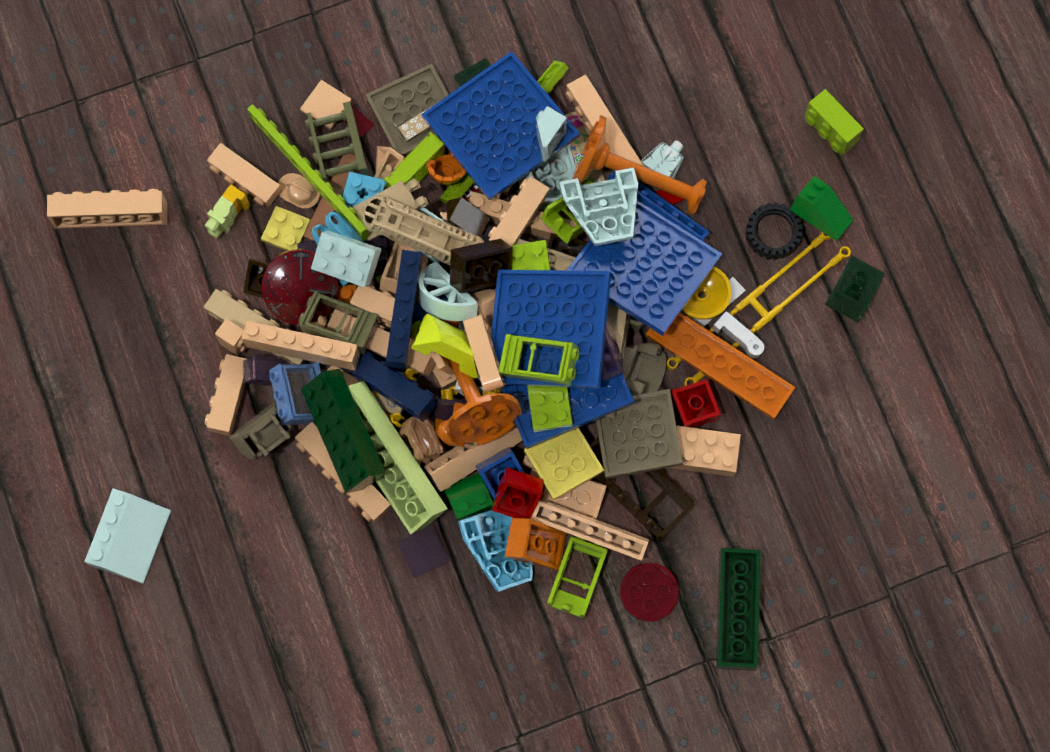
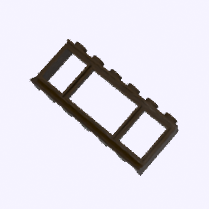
(669, 488)

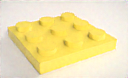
(564, 462)

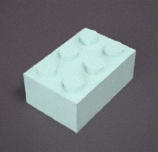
(346, 258)

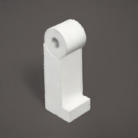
(740, 334)

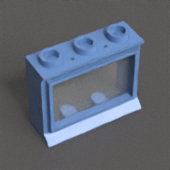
(287, 386)

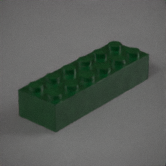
(342, 430)
(738, 609)

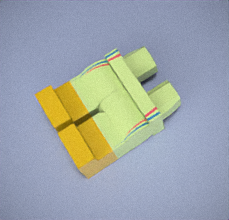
(225, 211)

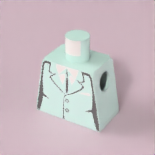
(665, 159)

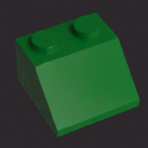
(469, 497)

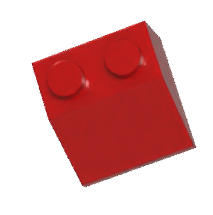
(696, 404)
(517, 494)

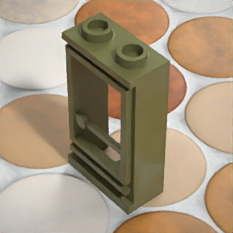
(360, 331)

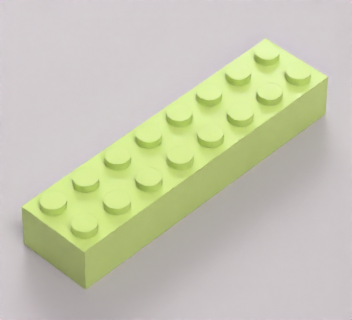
(403, 480)

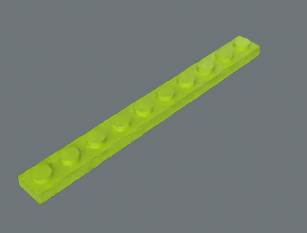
(546, 81)
(304, 168)

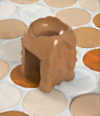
(421, 439)

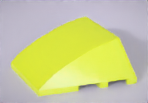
(446, 341)

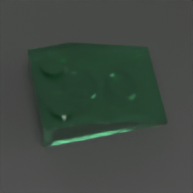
(854, 289)

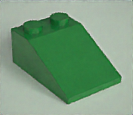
(822, 209)

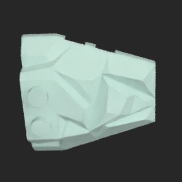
(604, 207)

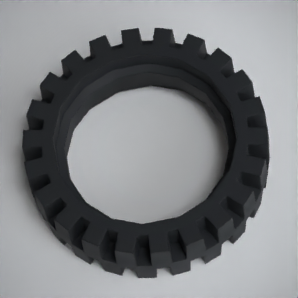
(769, 252)

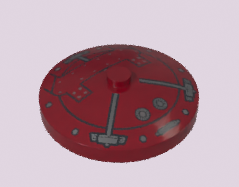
(291, 282)

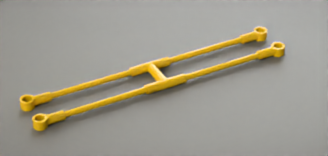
(767, 316)

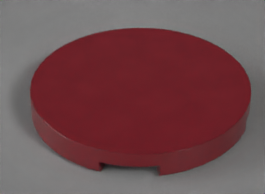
(649, 592)

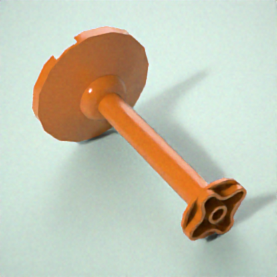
(598, 154)
(482, 417)

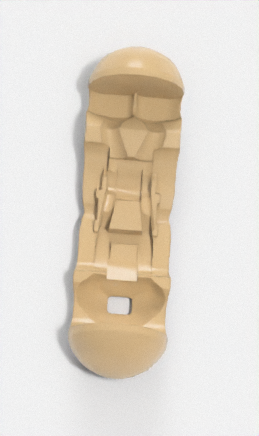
(415, 228)

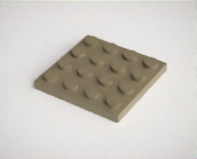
(404, 100)
(640, 436)

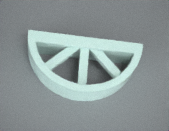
(459, 306)

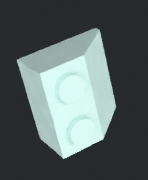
(550, 130)

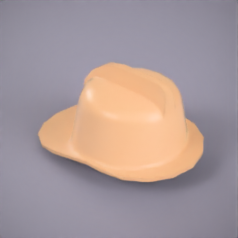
(298, 191)

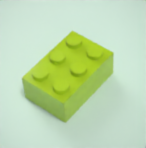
(833, 122)

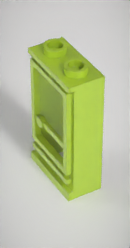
(415, 163)
(558, 224)
(512, 353)
(568, 602)

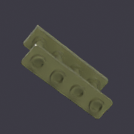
(350, 131)

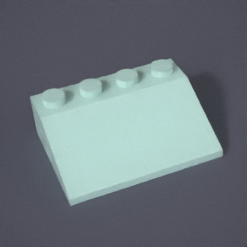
(550, 173)
(127, 536)

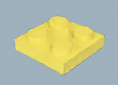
(285, 229)

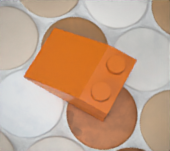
(535, 543)

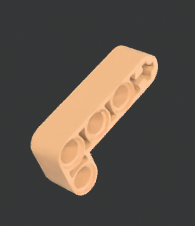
(478, 334)

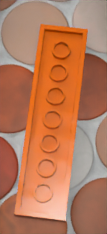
(724, 365)

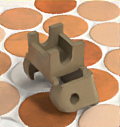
(645, 369)
(263, 431)

